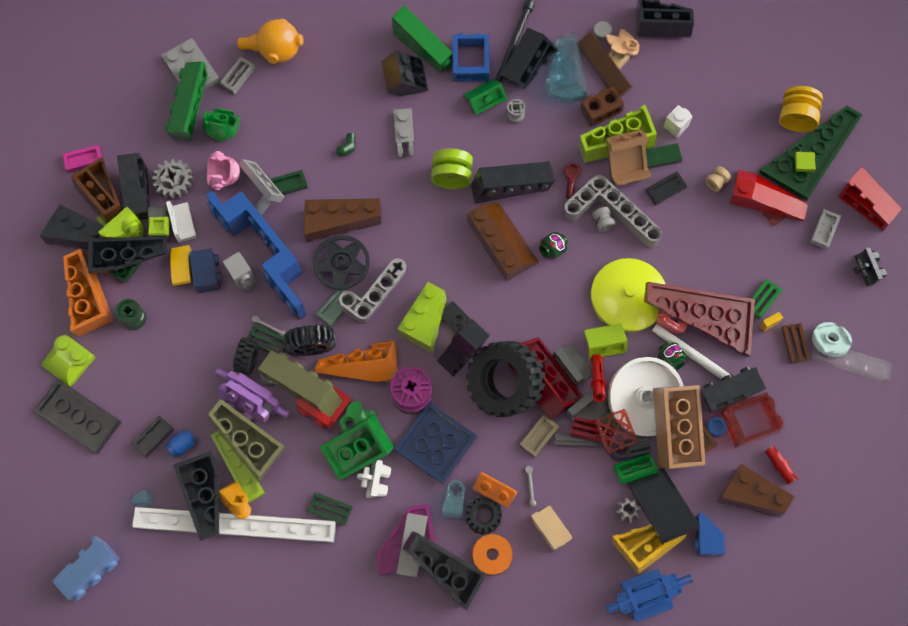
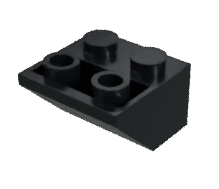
(404, 74)

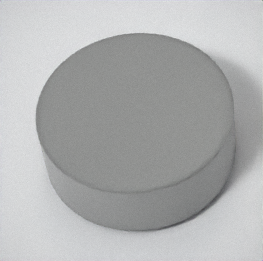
(602, 29)

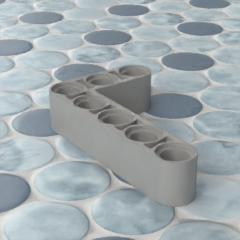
(622, 202)

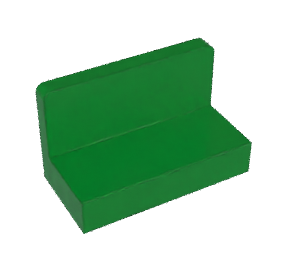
(485, 96)

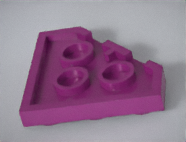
(389, 553)

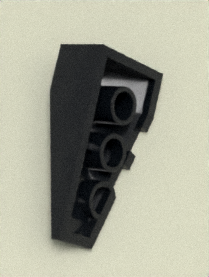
(201, 491)

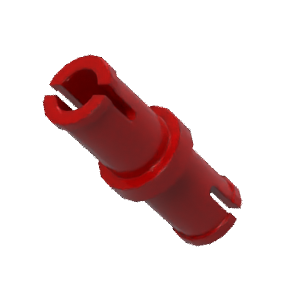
(781, 464)

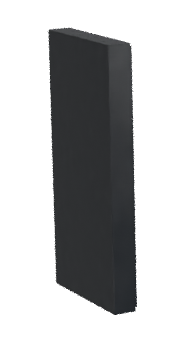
(77, 416)
(663, 506)

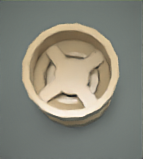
(717, 179)

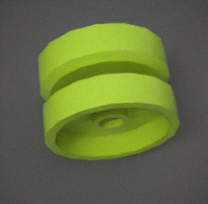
(451, 168)

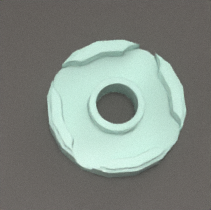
(828, 347)

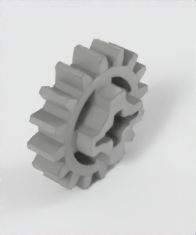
(163, 179)

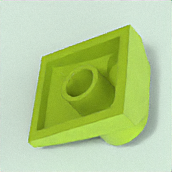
(123, 225)
(67, 360)

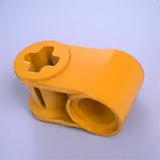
(235, 500)

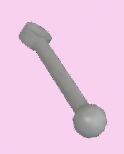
(256, 320)
(532, 503)

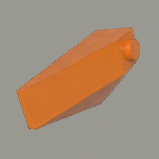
(370, 364)

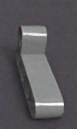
(376, 289)

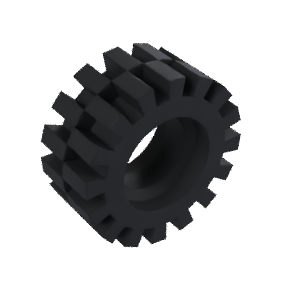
(246, 355)
(477, 526)

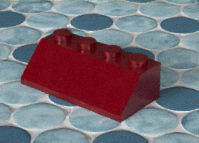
(559, 389)

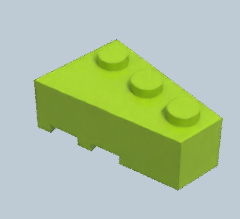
(424, 318)

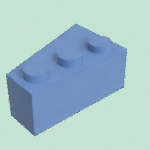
(86, 570)

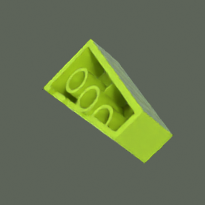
(593, 143)

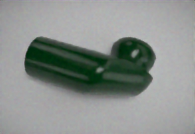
(348, 147)

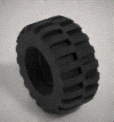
(482, 383)

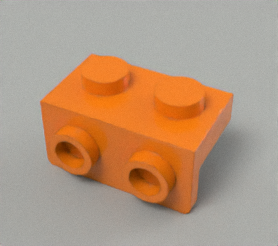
(494, 490)

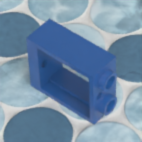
(471, 74)

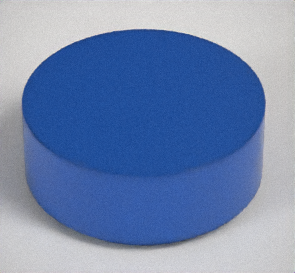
(716, 426)

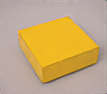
(771, 322)

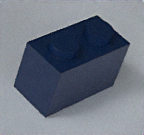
(204, 270)

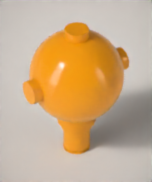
(275, 41)

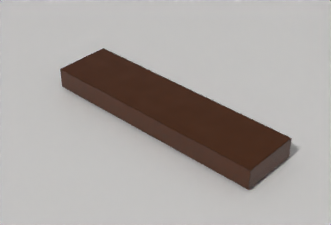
(604, 64)

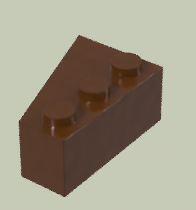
(97, 190)
(756, 493)

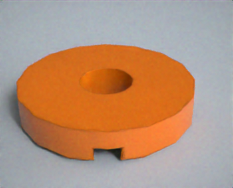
(495, 542)

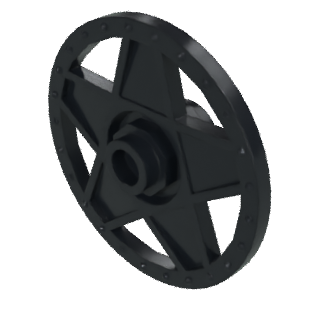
(341, 262)

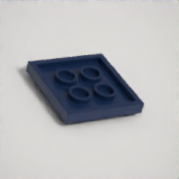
(435, 443)

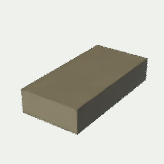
(539, 436)

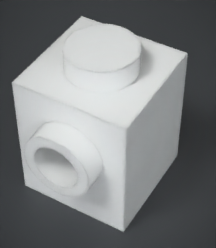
(678, 121)

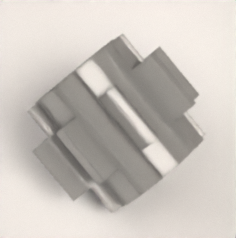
(631, 506)

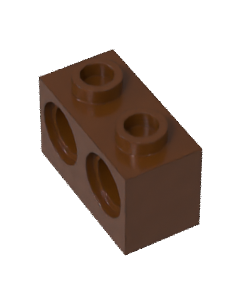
(604, 109)

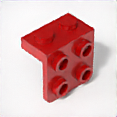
(319, 417)

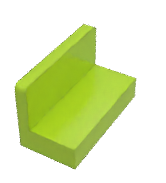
(606, 340)

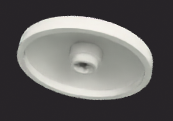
(633, 391)

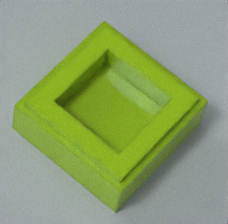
(805, 162)
(158, 226)

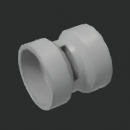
(515, 111)
(603, 219)

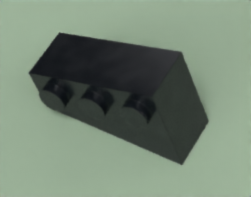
(134, 184)

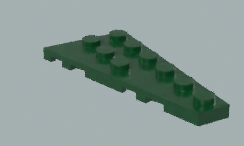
(826, 144)

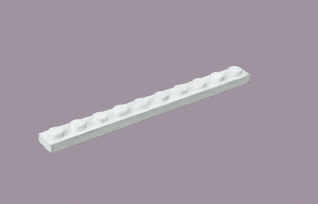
(229, 525)

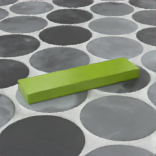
(238, 470)

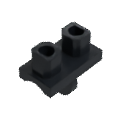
(868, 266)

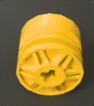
(801, 109)

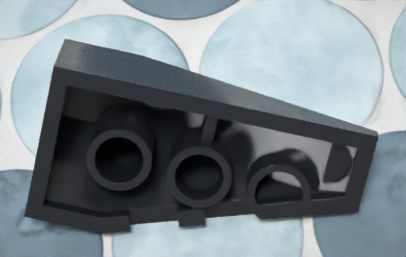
(116, 253)

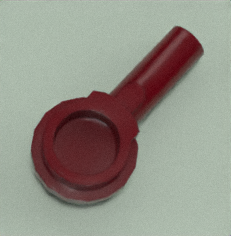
(571, 172)

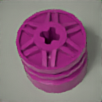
(403, 398)

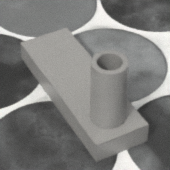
(264, 184)

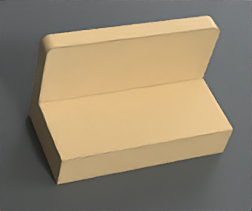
(551, 528)

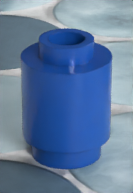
(181, 443)

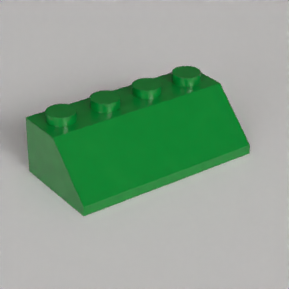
(187, 100)

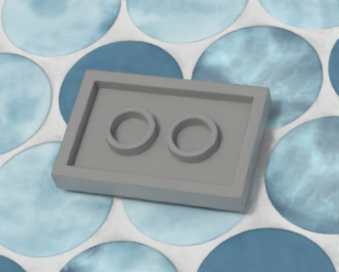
(188, 52)

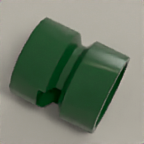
(130, 314)

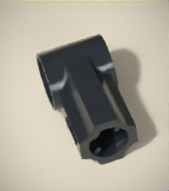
(641, 448)

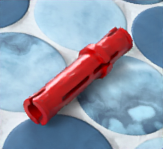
(598, 382)

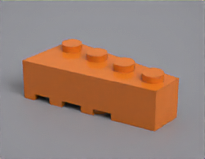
(86, 298)

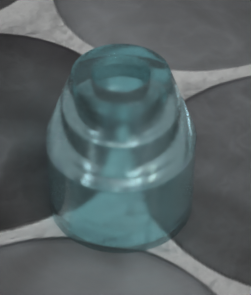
(142, 498)

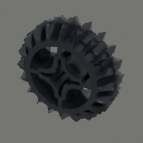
(309, 340)

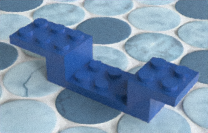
(278, 270)

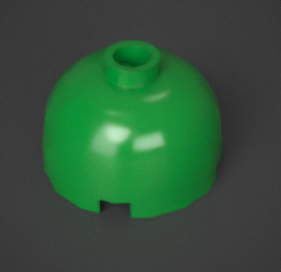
(220, 124)

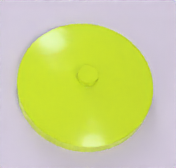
(620, 293)

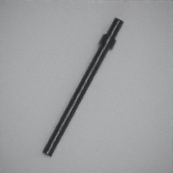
(527, 9)

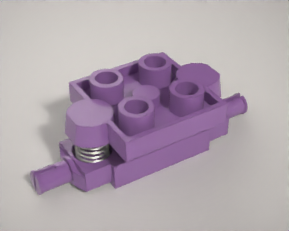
(248, 397)

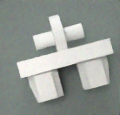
(377, 470)

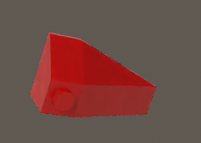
(762, 195)

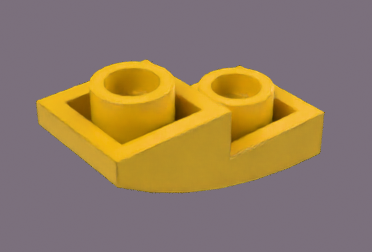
(180, 265)

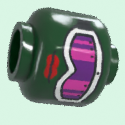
(553, 245)
(672, 354)

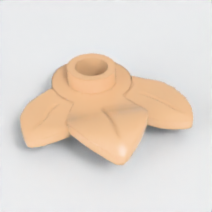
(624, 43)

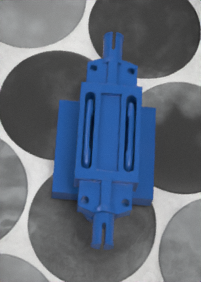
(648, 594)

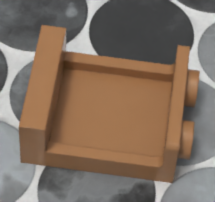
(628, 157)

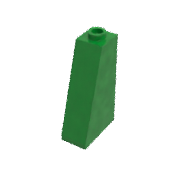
(421, 40)

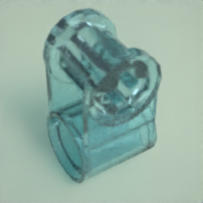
(454, 504)

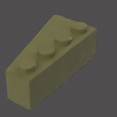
(300, 382)
(246, 439)

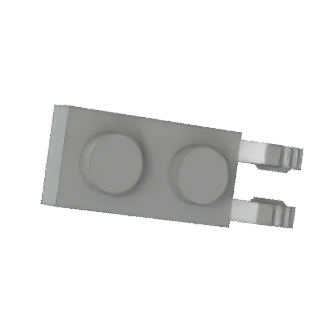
(404, 130)

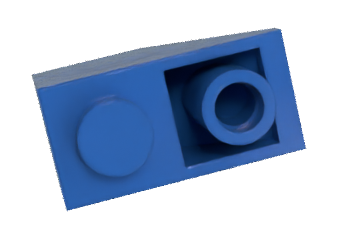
(709, 538)

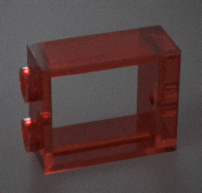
(733, 425)

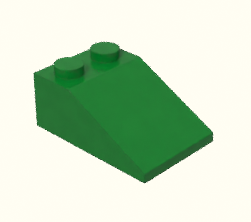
(357, 447)

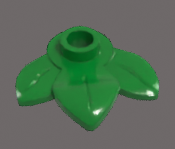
(355, 414)

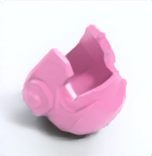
(221, 171)

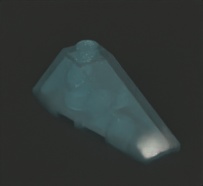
(566, 72)

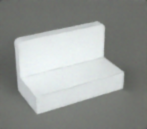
(181, 222)

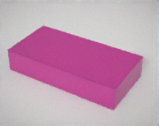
(81, 158)

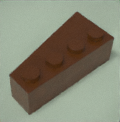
(337, 216)

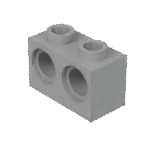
(239, 272)

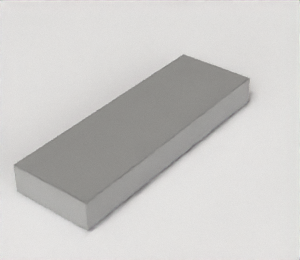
(406, 565)

